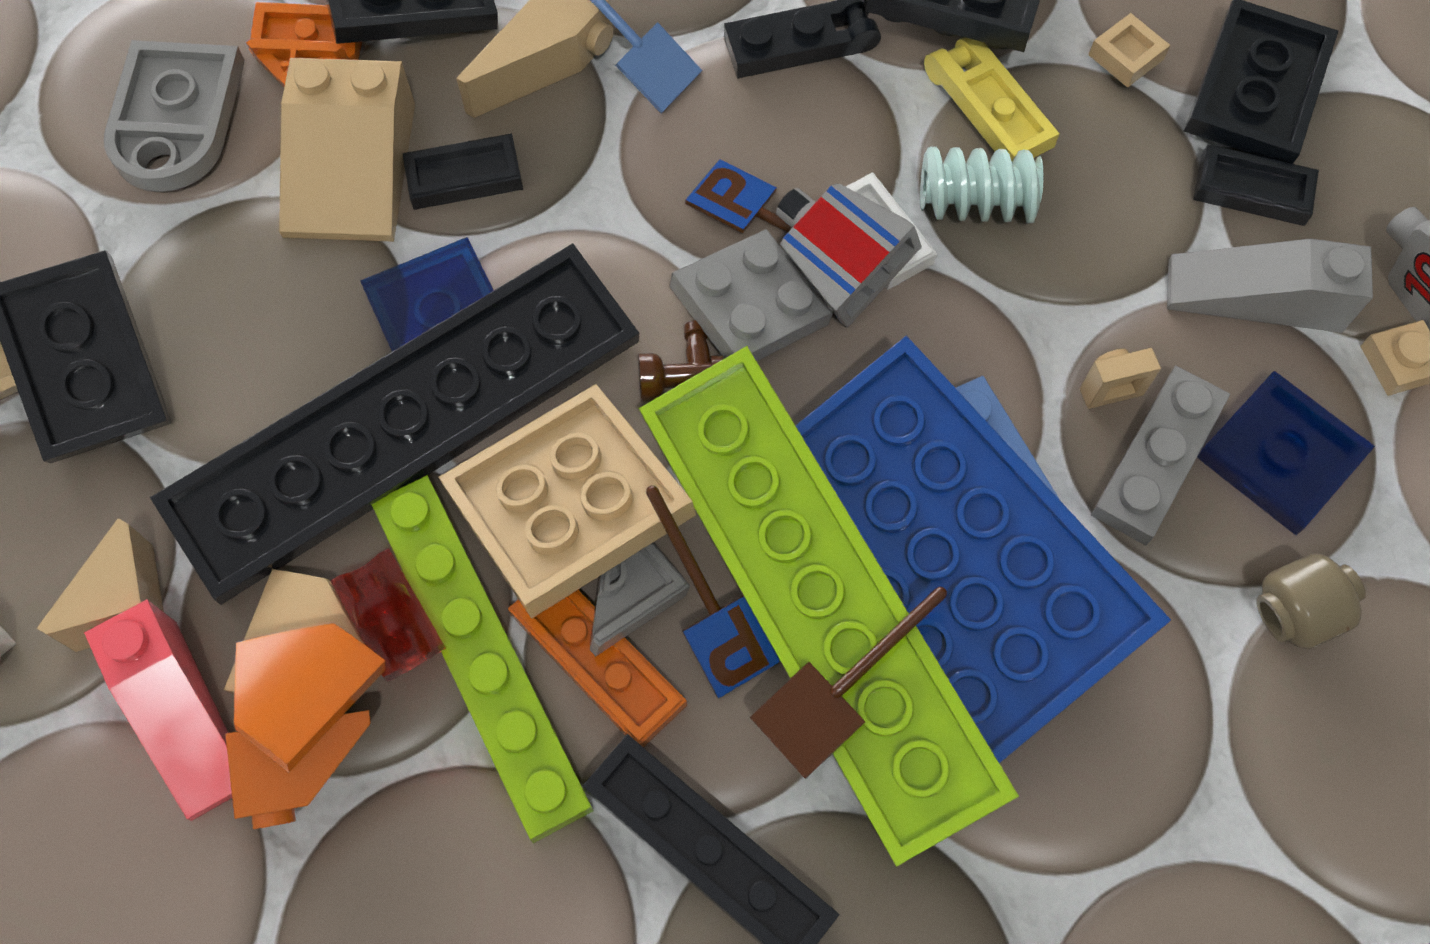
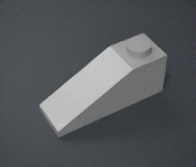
(1275, 283)

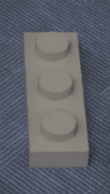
(1160, 455)

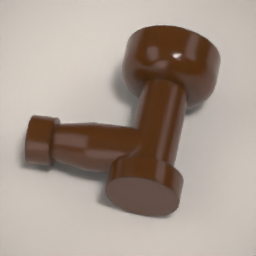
(658, 376)

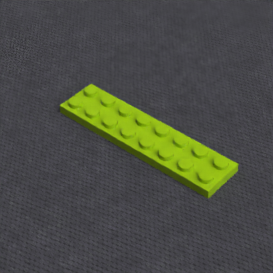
(827, 603)

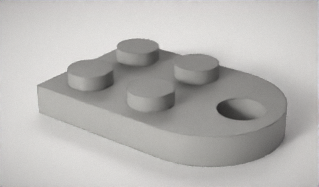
(172, 104)

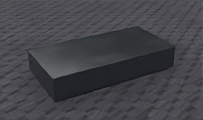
(462, 171)
(1256, 185)

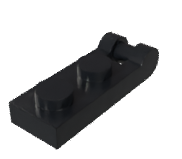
(800, 37)

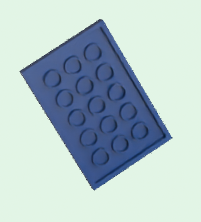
(949, 504)

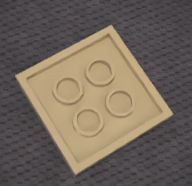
(564, 499)

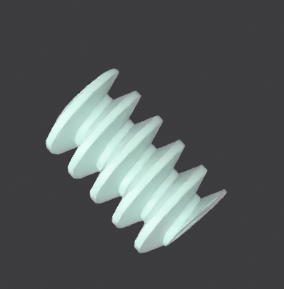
(982, 183)

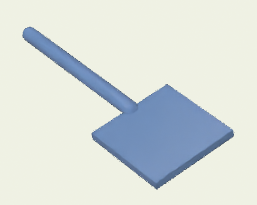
(654, 62)

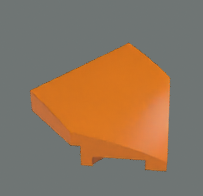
(294, 31)
(298, 687)

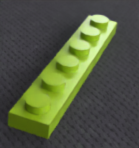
(483, 661)

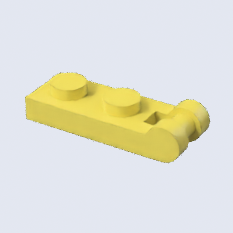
(991, 98)

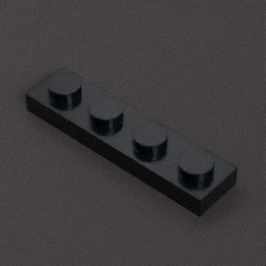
(708, 848)

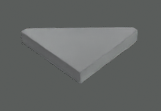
(633, 596)

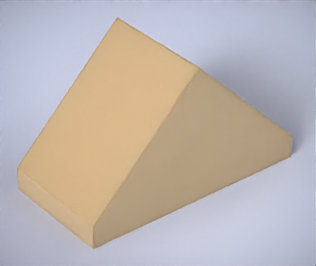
(110, 582)

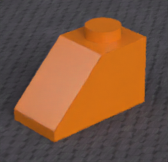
(270, 792)

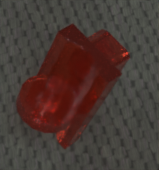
(388, 614)

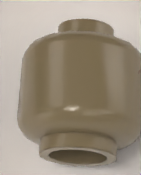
(1311, 601)

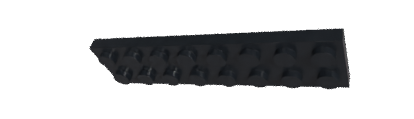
(393, 423)

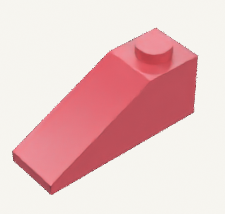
(165, 704)

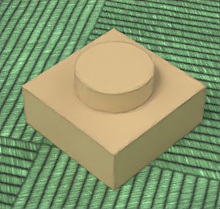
(1129, 50)
(1400, 357)
(1119, 376)

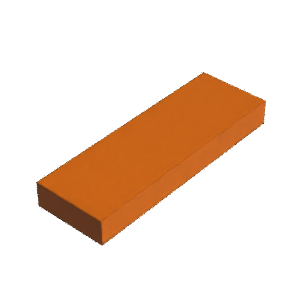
(616, 680)

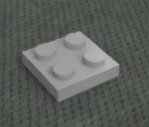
(751, 297)

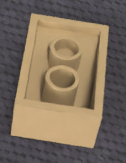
(343, 148)

